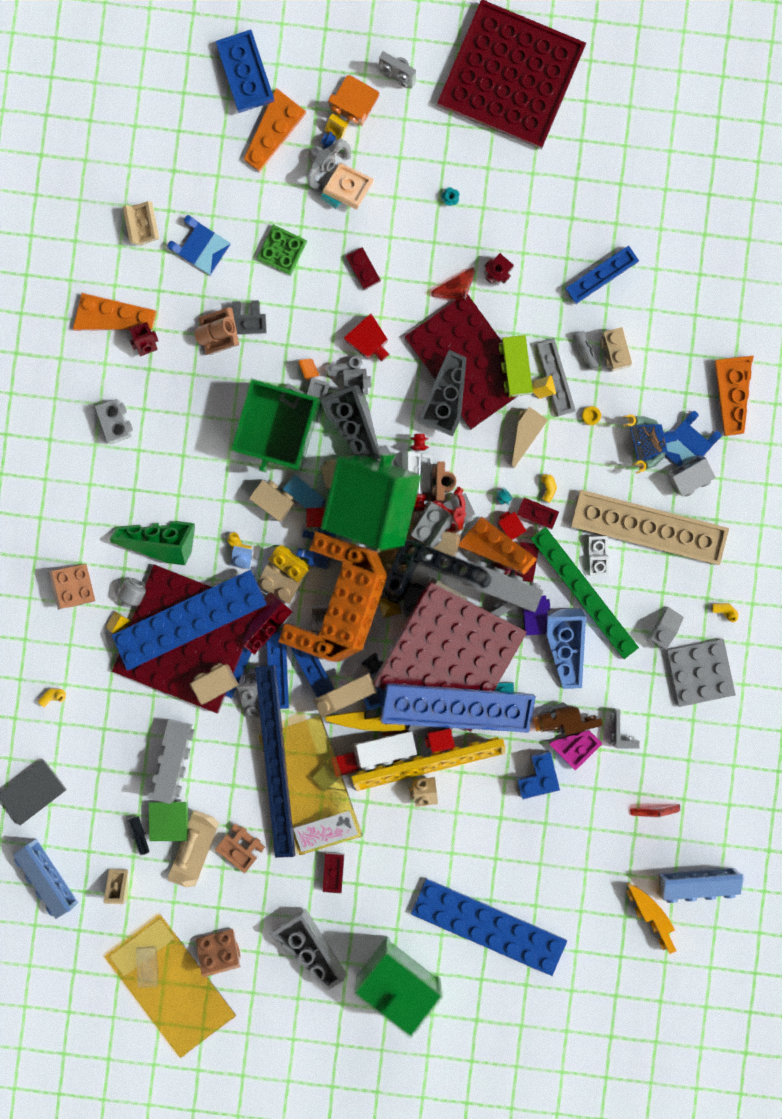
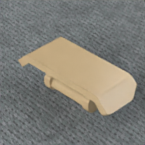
(194, 851)

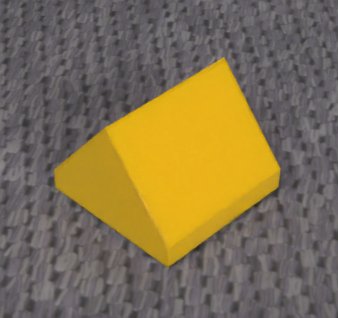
(544, 387)
(117, 623)

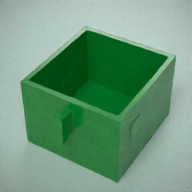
(274, 429)
(371, 501)
(398, 987)

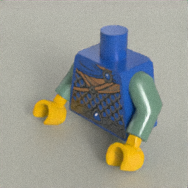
(648, 441)

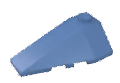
(567, 643)

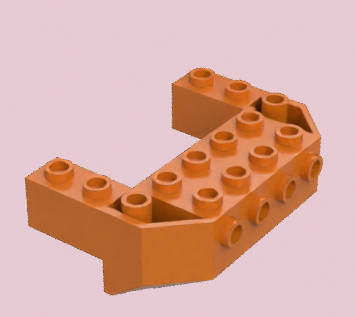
(350, 606)

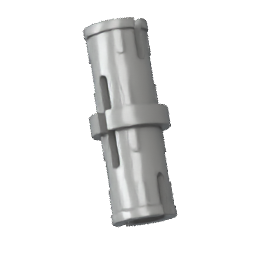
(585, 350)

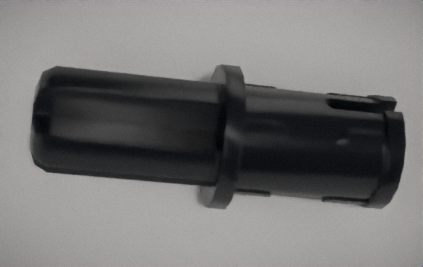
(139, 835)

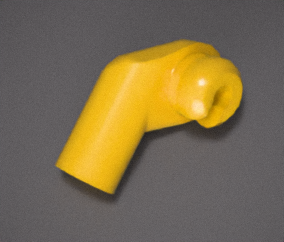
(550, 485)
(234, 540)
(727, 610)
(52, 694)

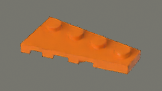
(275, 127)
(105, 314)
(733, 383)
(497, 547)

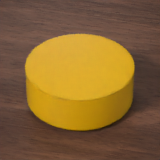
(591, 415)

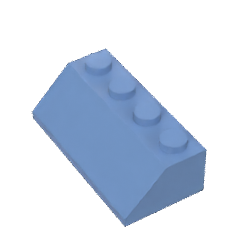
(46, 879)
(700, 884)

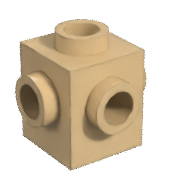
(424, 791)

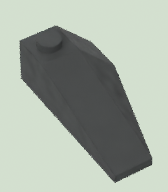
(445, 399)
(352, 419)

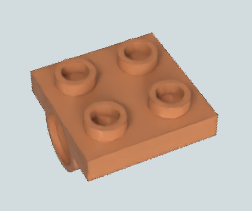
(217, 331)
(439, 473)
(72, 586)
(218, 953)

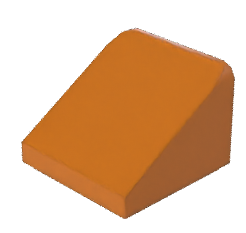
(308, 369)

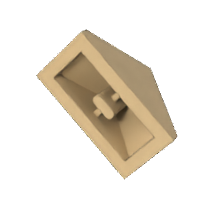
(116, 887)

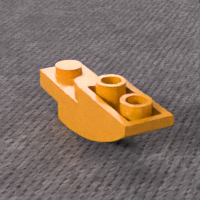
(650, 910)

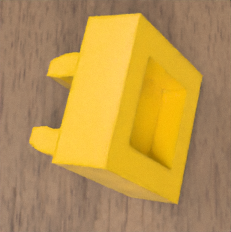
(336, 126)

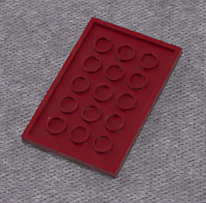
(468, 333)

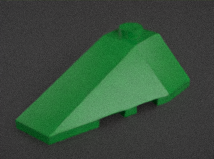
(163, 542)

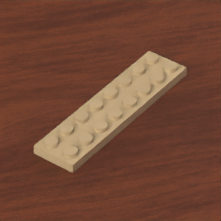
(649, 527)

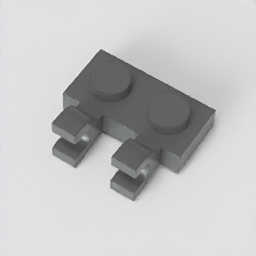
(251, 323)

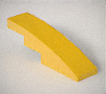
(359, 721)

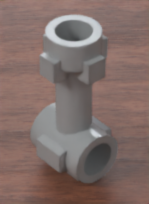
(353, 363)

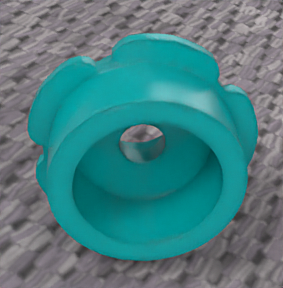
(450, 201)
(503, 496)

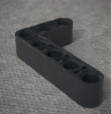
(434, 563)

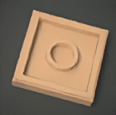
(348, 186)

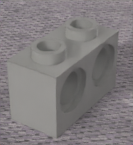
(109, 423)

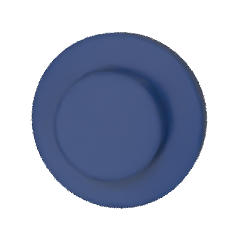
(327, 140)

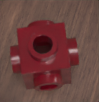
(499, 263)
(143, 339)

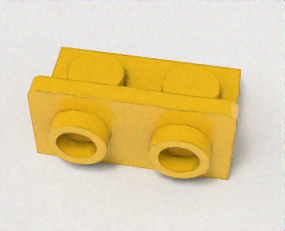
(289, 563)

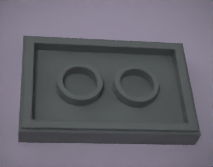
(32, 792)

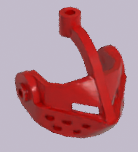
(458, 513)

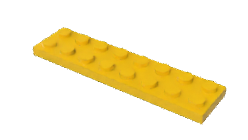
(436, 762)

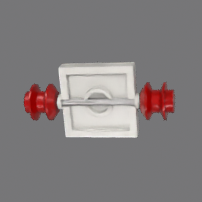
(420, 464)

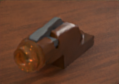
(566, 717)

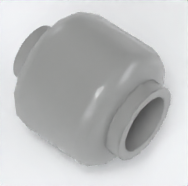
(131, 592)

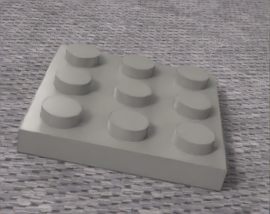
(701, 672)

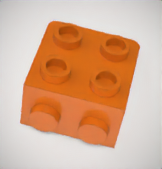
(353, 100)

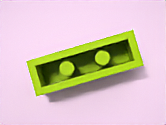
(516, 366)

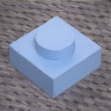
(241, 557)

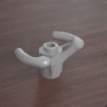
(324, 160)

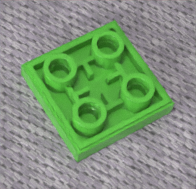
(282, 250)
(168, 821)

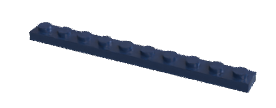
(275, 761)

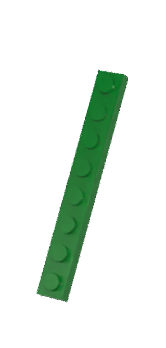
(584, 593)

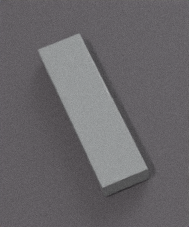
(553, 366)

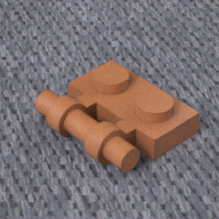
(237, 853)

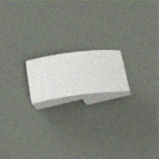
(598, 555)

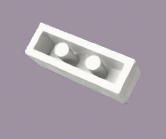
(385, 750)

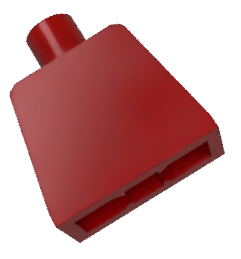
(368, 339)

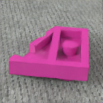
(576, 747)

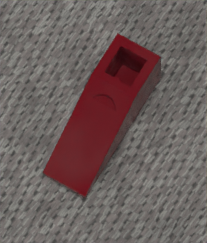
(265, 623)

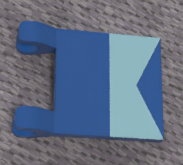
(202, 247)
(689, 442)

